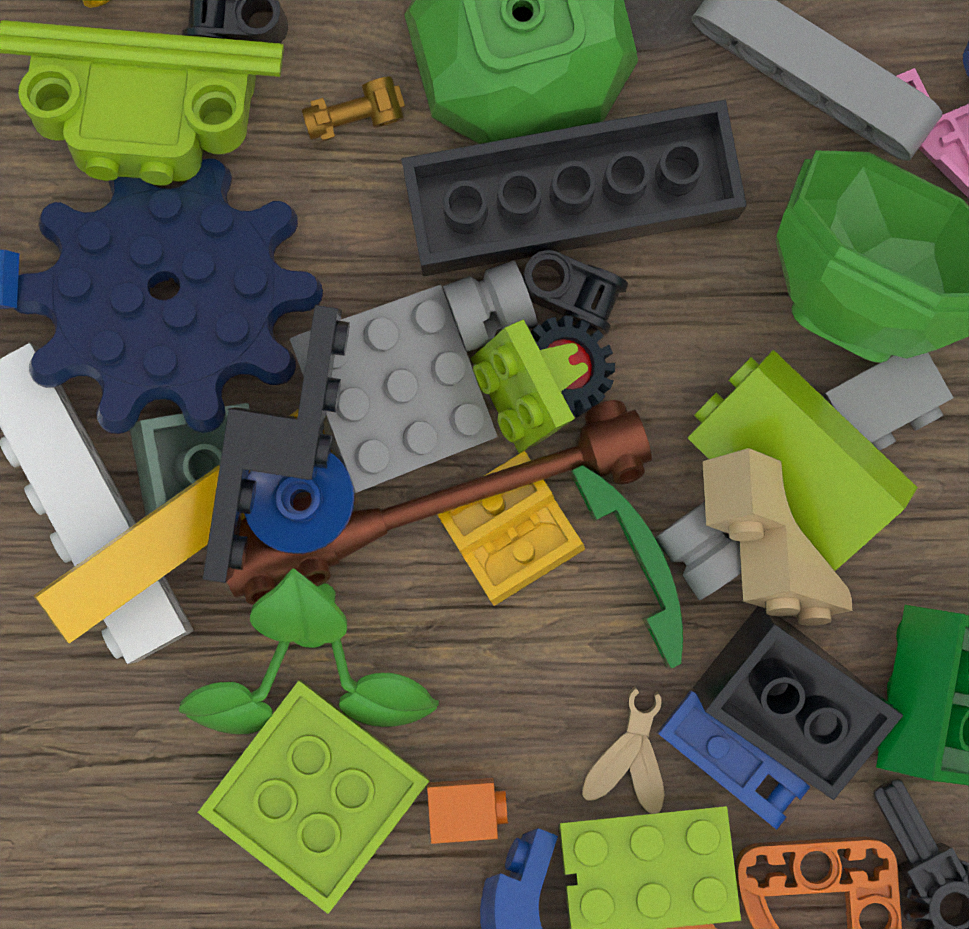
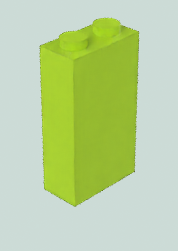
(831, 473)

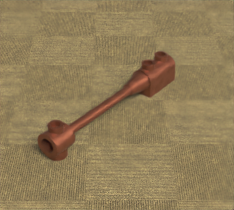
(608, 445)

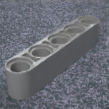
(822, 71)

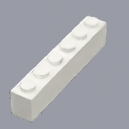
(80, 500)

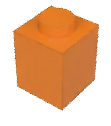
(465, 810)

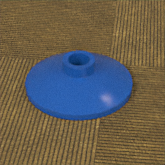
(307, 530)

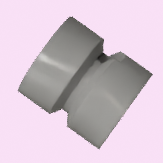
(489, 304)
(708, 553)

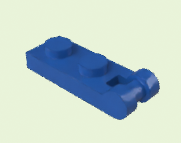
(731, 760)

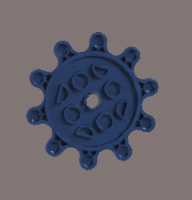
(174, 346)

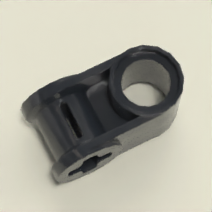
(231, 18)
(576, 290)

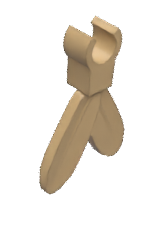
(630, 752)

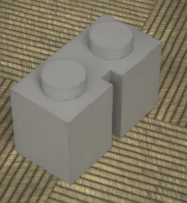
(891, 397)

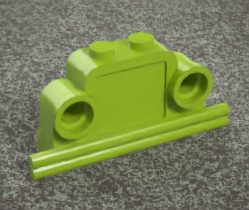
(138, 98)

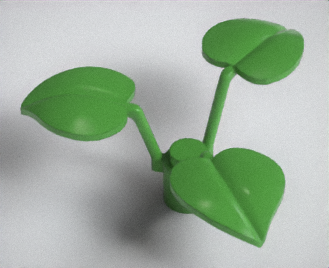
(309, 617)

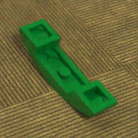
(665, 624)

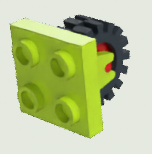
(542, 377)

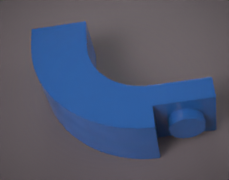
(514, 899)

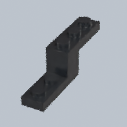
(275, 445)

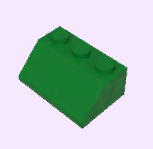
(932, 695)

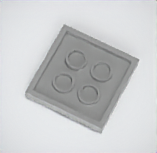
(402, 390)

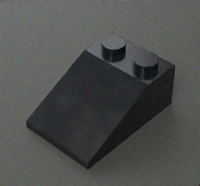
(795, 702)

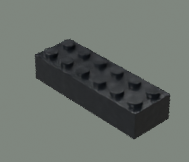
(574, 187)

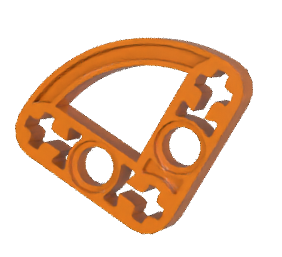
(858, 888)

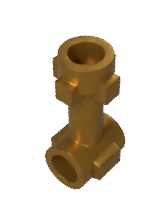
(380, 101)

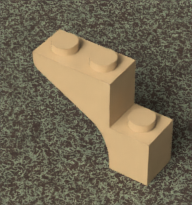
(777, 559)

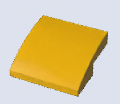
(512, 536)

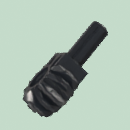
(930, 868)

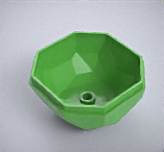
(517, 77)
(875, 256)

